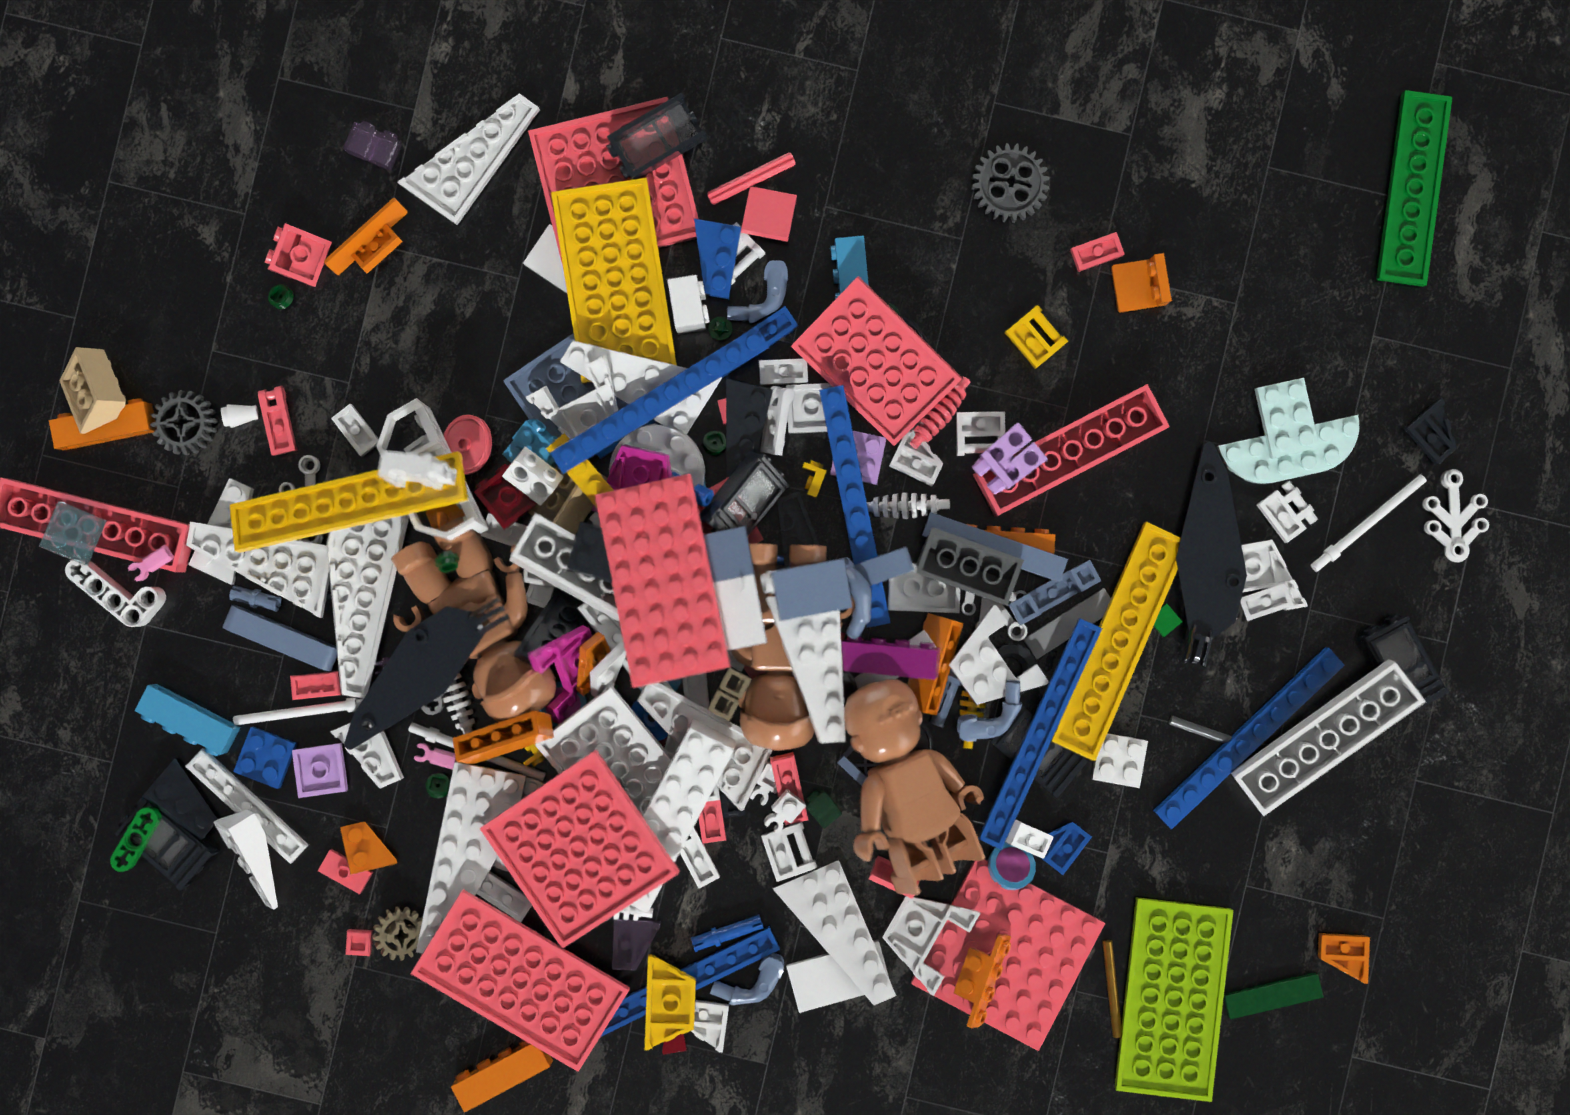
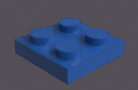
(265, 757)

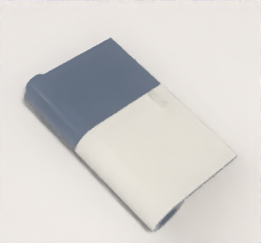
(735, 588)

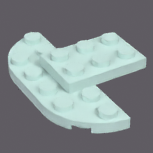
(1291, 439)

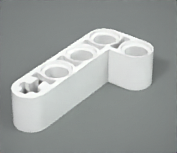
(110, 589)

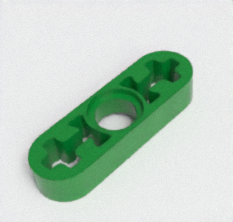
(133, 857)

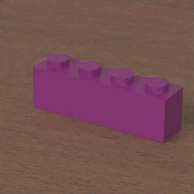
(890, 658)

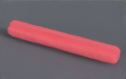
(751, 178)

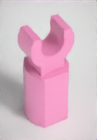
(152, 562)
(436, 756)

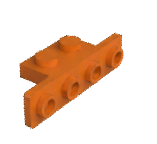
(370, 242)
(979, 977)

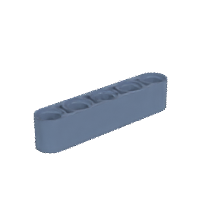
(280, 637)

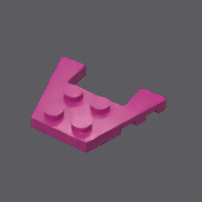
(637, 467)
(565, 654)

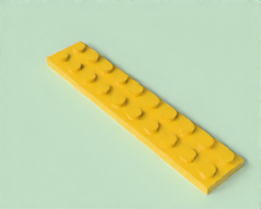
(337, 506)
(1120, 643)

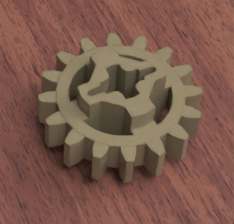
(389, 934)

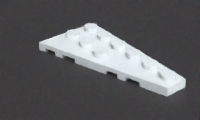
(466, 165)
(637, 376)
(288, 569)
(816, 662)
(675, 715)
(833, 917)

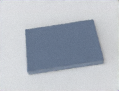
(811, 589)

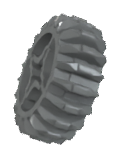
(183, 413)

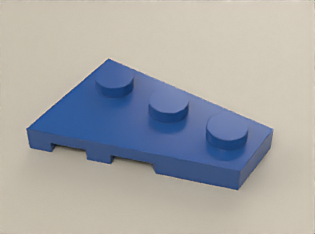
(717, 255)

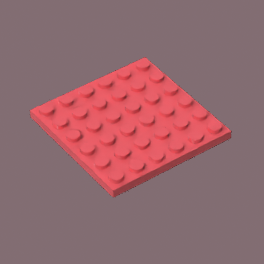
(577, 157)
(579, 849)
(1044, 958)

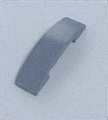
(886, 566)
(1054, 592)

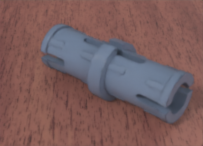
(255, 598)

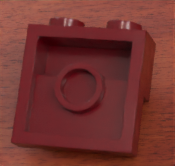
(503, 499)

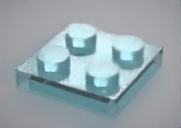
(72, 533)

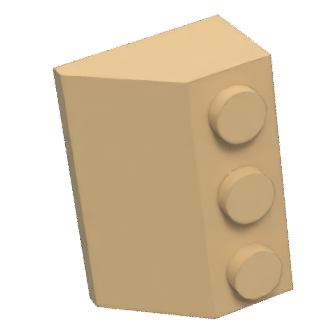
(91, 389)
(565, 505)

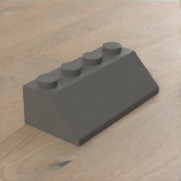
(969, 566)

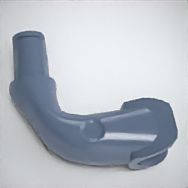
(776, 277)
(861, 593)
(974, 728)
(770, 972)

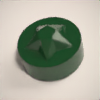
(280, 296)
(720, 328)
(714, 442)
(437, 785)

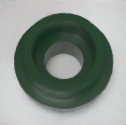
(447, 561)

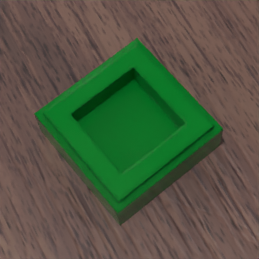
(1166, 620)

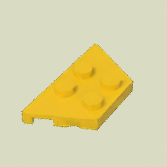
(668, 1002)

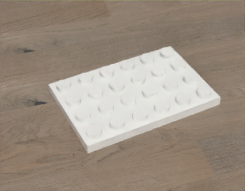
(620, 739)

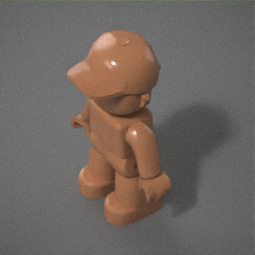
(499, 678)
(772, 704)
(908, 789)

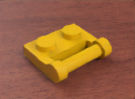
(1031, 342)

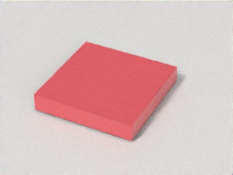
(768, 213)

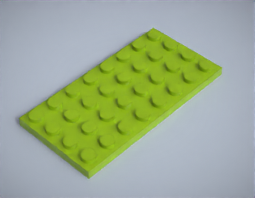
(1173, 999)

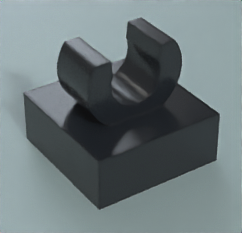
(729, 808)

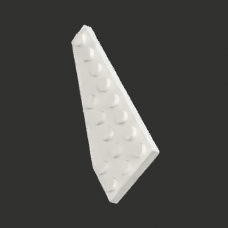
(361, 593)
(463, 851)

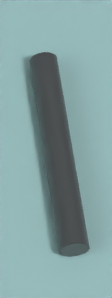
(1198, 729)

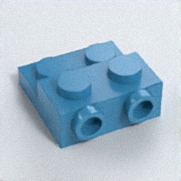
(535, 438)

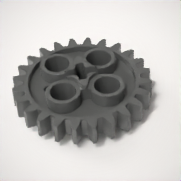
(1012, 161)

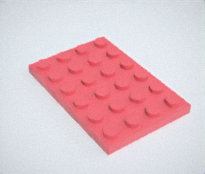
(878, 360)

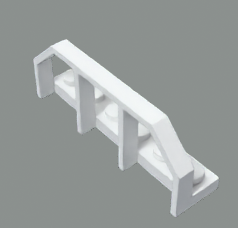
(437, 443)

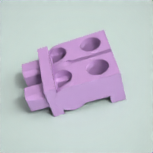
(1004, 465)

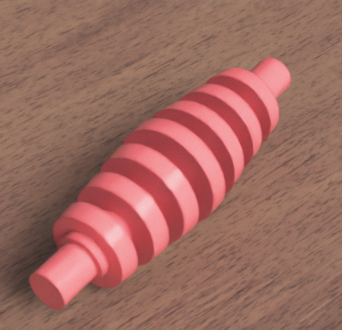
(940, 414)

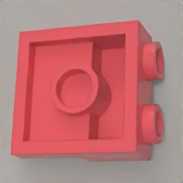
(298, 254)

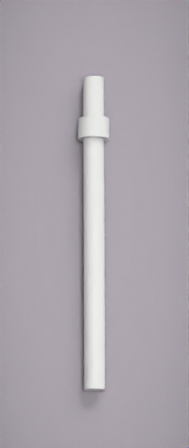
(1333, 552)
(350, 705)
(433, 735)

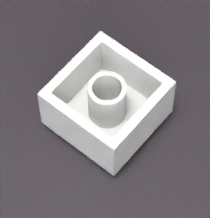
(687, 305)

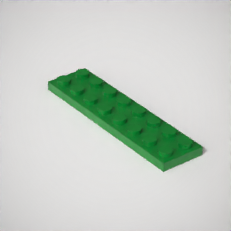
(1414, 188)

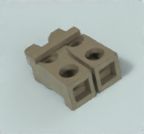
(729, 691)

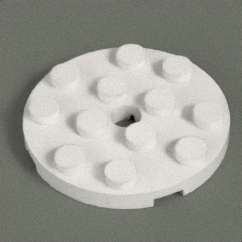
(682, 450)

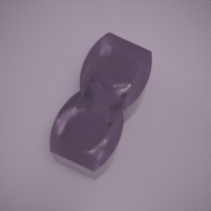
(373, 145)

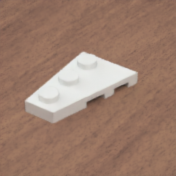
(375, 757)

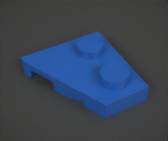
(1066, 846)

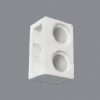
(532, 476)

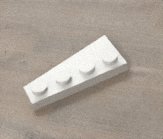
(233, 493)

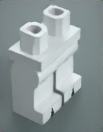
(404, 467)

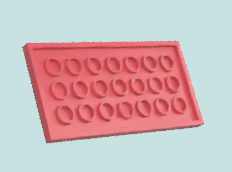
(662, 581)
(520, 980)

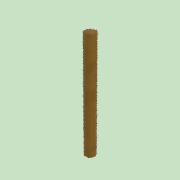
(1112, 988)

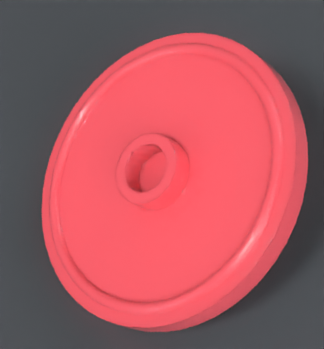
(472, 439)

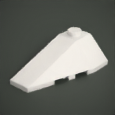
(247, 838)

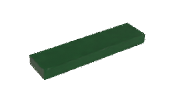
(1273, 995)

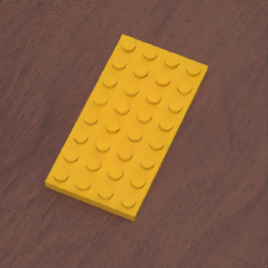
(614, 269)

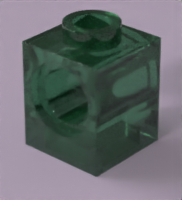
(823, 808)

